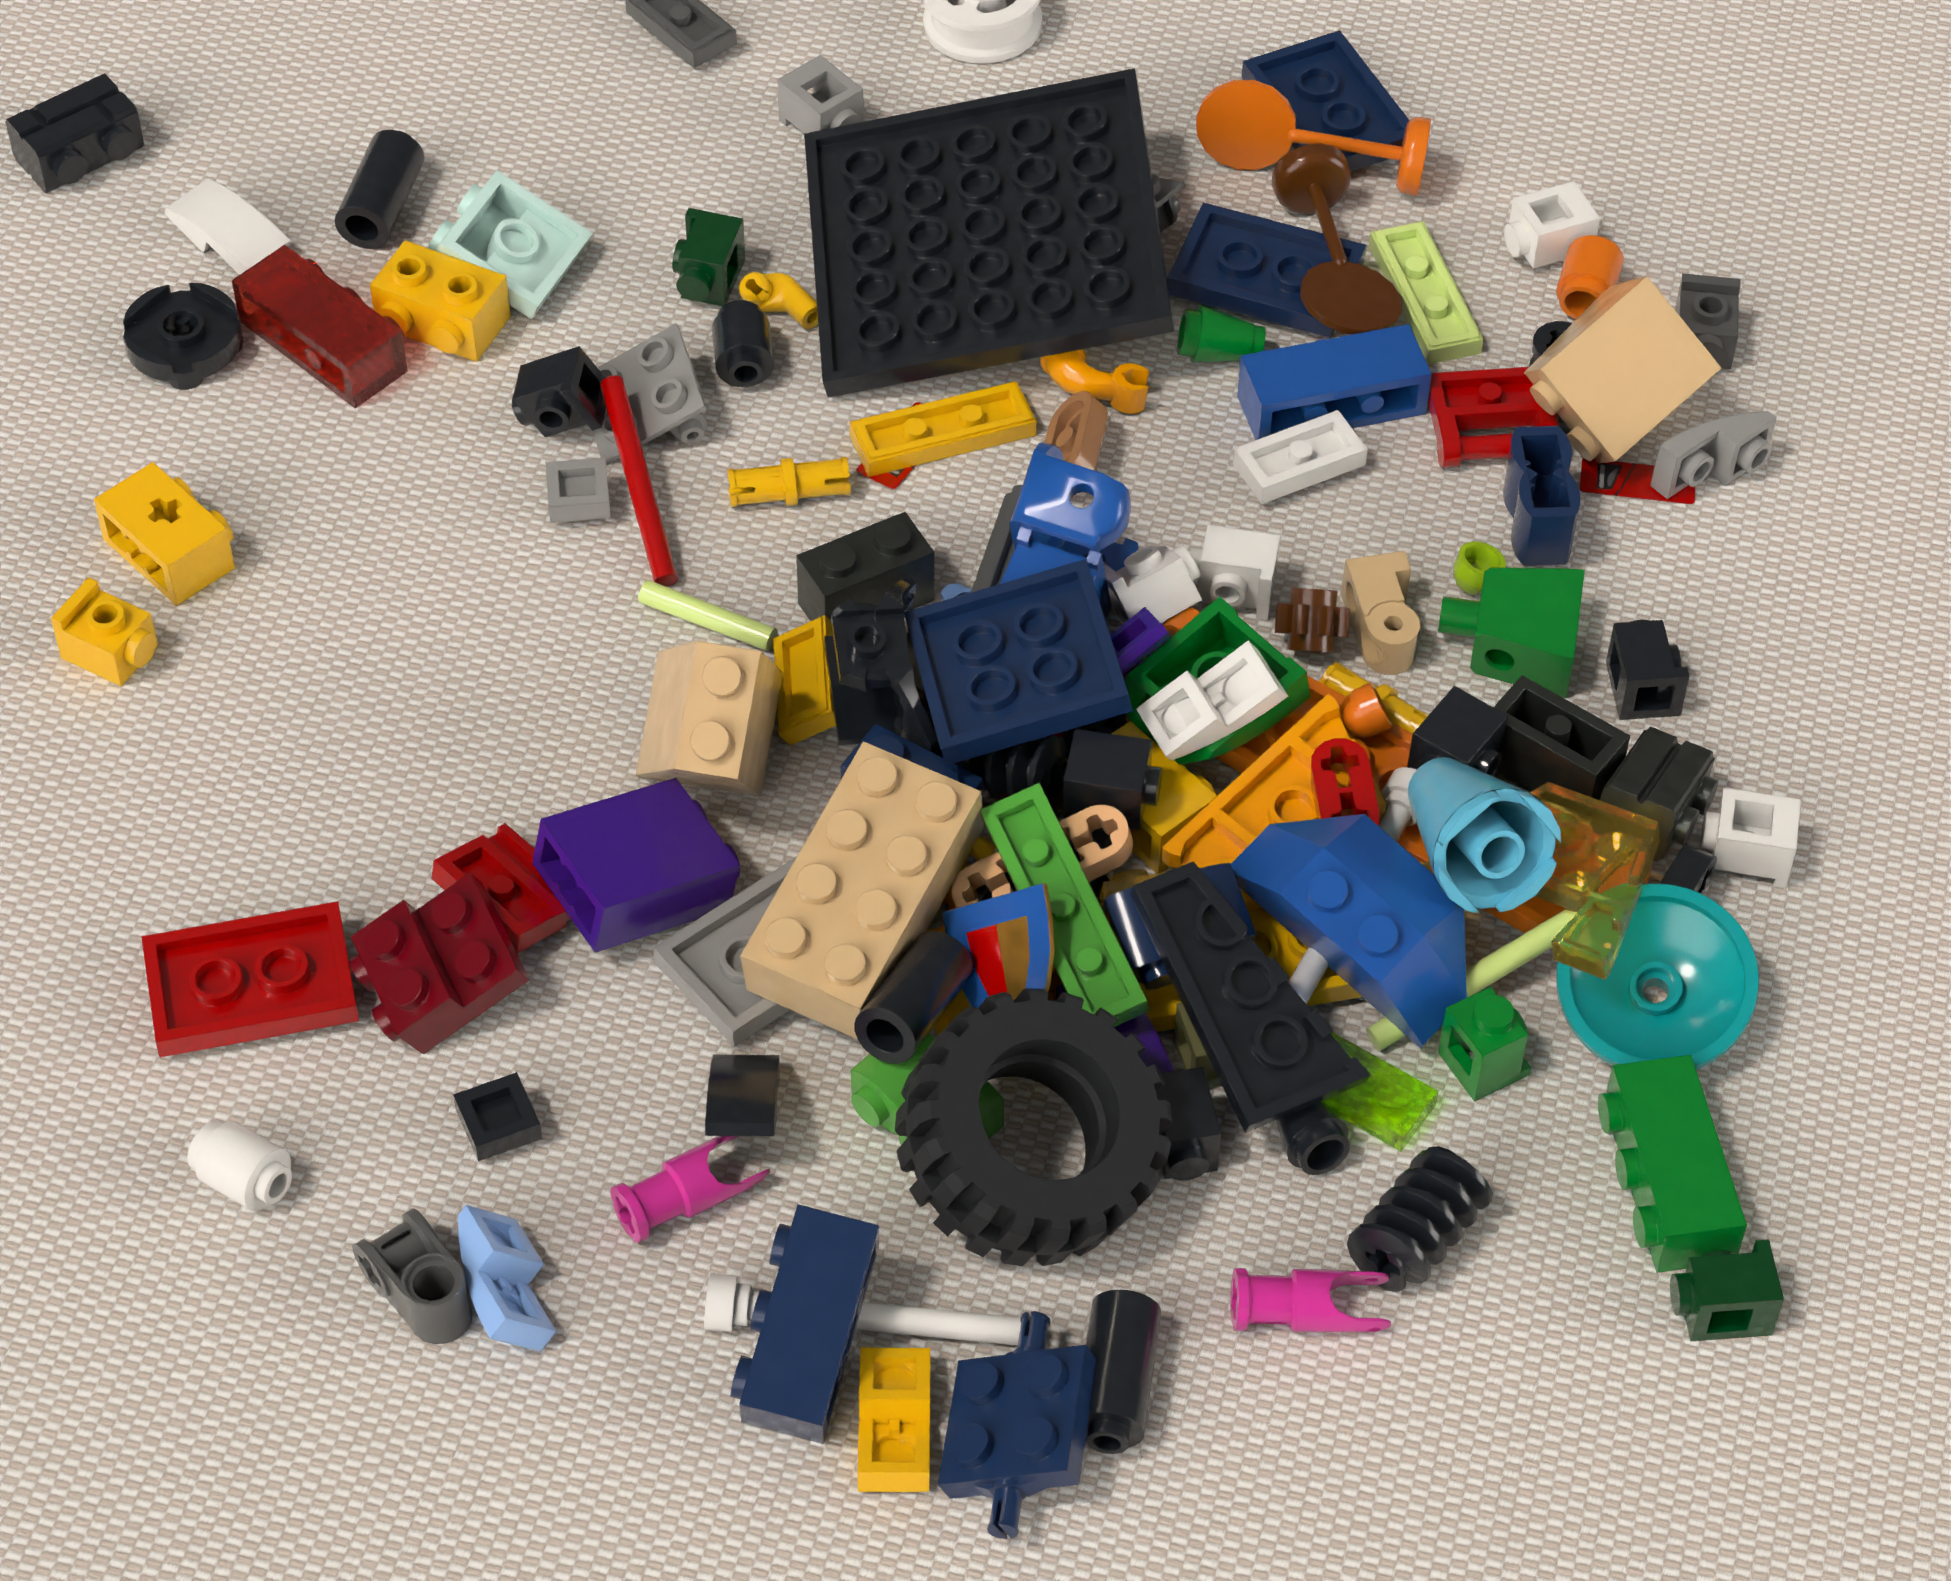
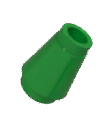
(1217, 337)

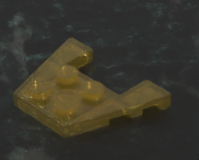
(1596, 874)

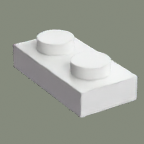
(1299, 456)

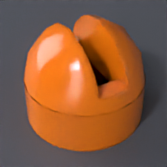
(1365, 712)

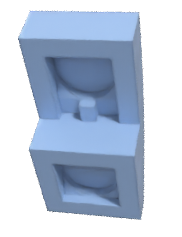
(497, 1271)

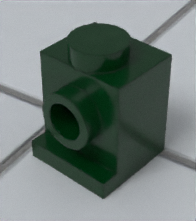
(709, 256)
(1729, 1294)

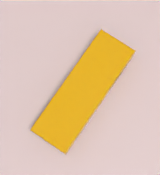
(942, 428)

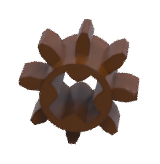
(1312, 620)

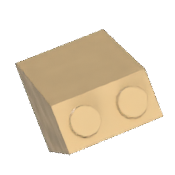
(1620, 370)
(710, 717)

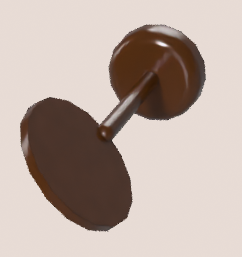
(1339, 291)

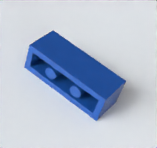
(1362, 375)

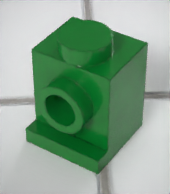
(1495, 1036)

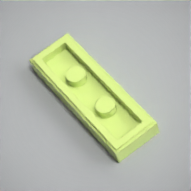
(1427, 292)

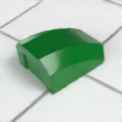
(1198, 648)

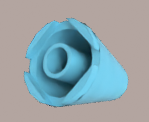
(1482, 835)

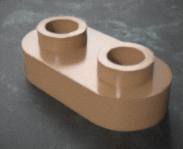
(1079, 429)

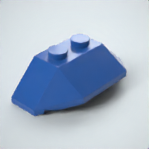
(1366, 911)

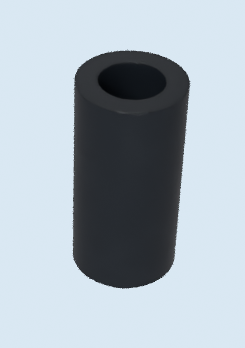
(379, 189)
(913, 997)
(1124, 1341)

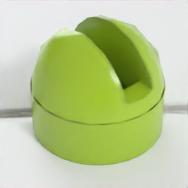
(1471, 563)

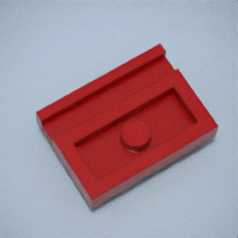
(512, 882)

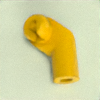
(780, 294)

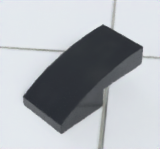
(742, 1095)

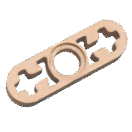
(1077, 828)

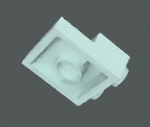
(515, 236)

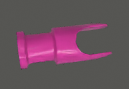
(679, 1188)
(1299, 1300)

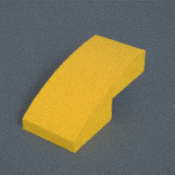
(894, 1420)

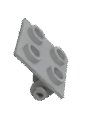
(659, 390)

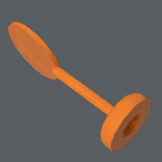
(1254, 127)

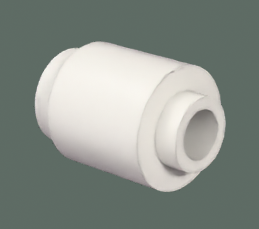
(240, 1164)

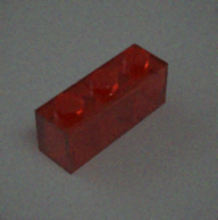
(320, 325)

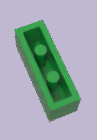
(1671, 1161)

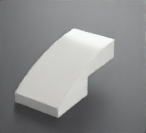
(227, 223)
(1207, 708)

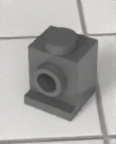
(1711, 312)

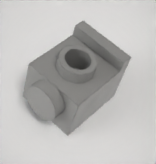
(834, 99)

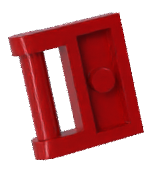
(1478, 402)

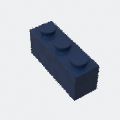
(806, 1323)

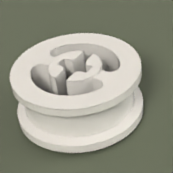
(982, 28)

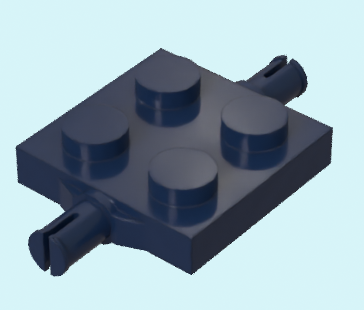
(1018, 1423)

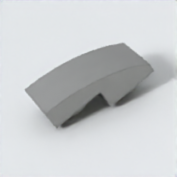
(1717, 447)

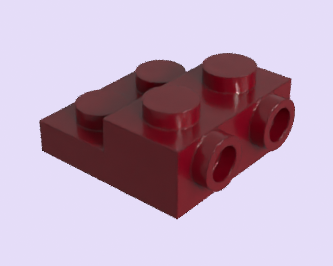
(437, 964)

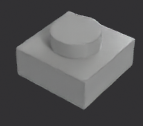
(577, 490)

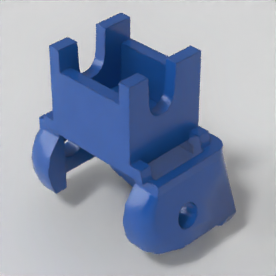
(1056, 533)

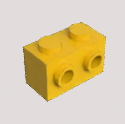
(442, 300)

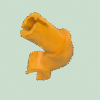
(1123, 389)

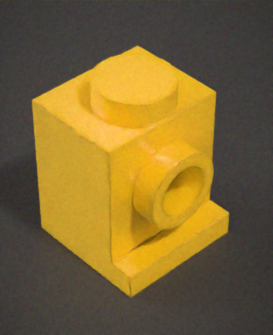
(104, 633)

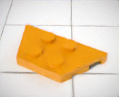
(1266, 793)

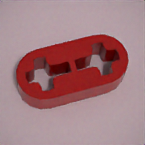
(1359, 794)

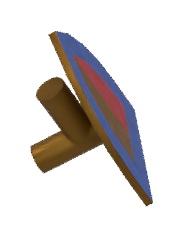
(1007, 942)

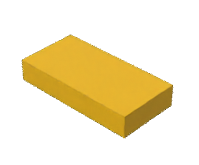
(805, 690)

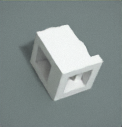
(1548, 222)
(1238, 567)
(1154, 580)
(1753, 834)

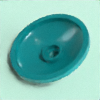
(1689, 952)

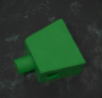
(1521, 624)

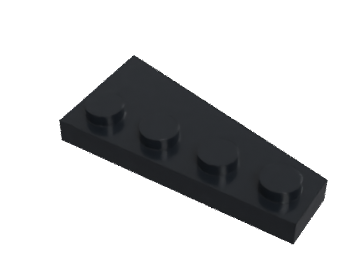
(1250, 1020)

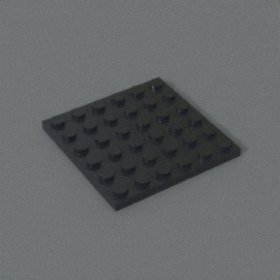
(985, 233)

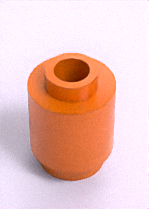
(1587, 271)

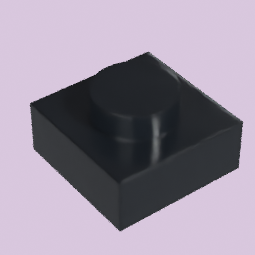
(497, 1116)

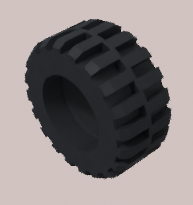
(1090, 1070)

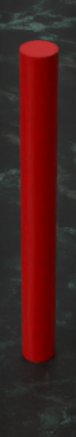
(638, 481)

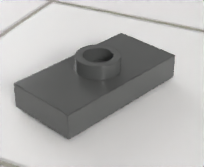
(685, 27)

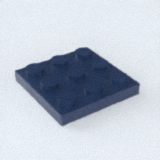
(1017, 662)

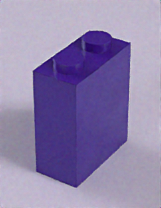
(635, 864)

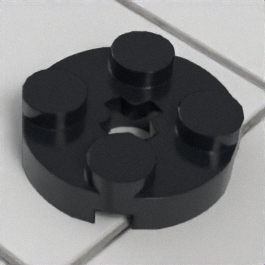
(189, 357)

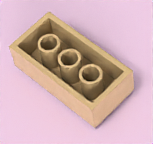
(862, 887)

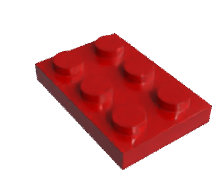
(249, 979)

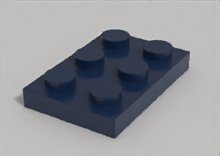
(1332, 93)
(1252, 266)

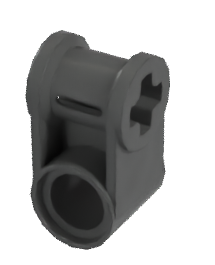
(410, 1269)

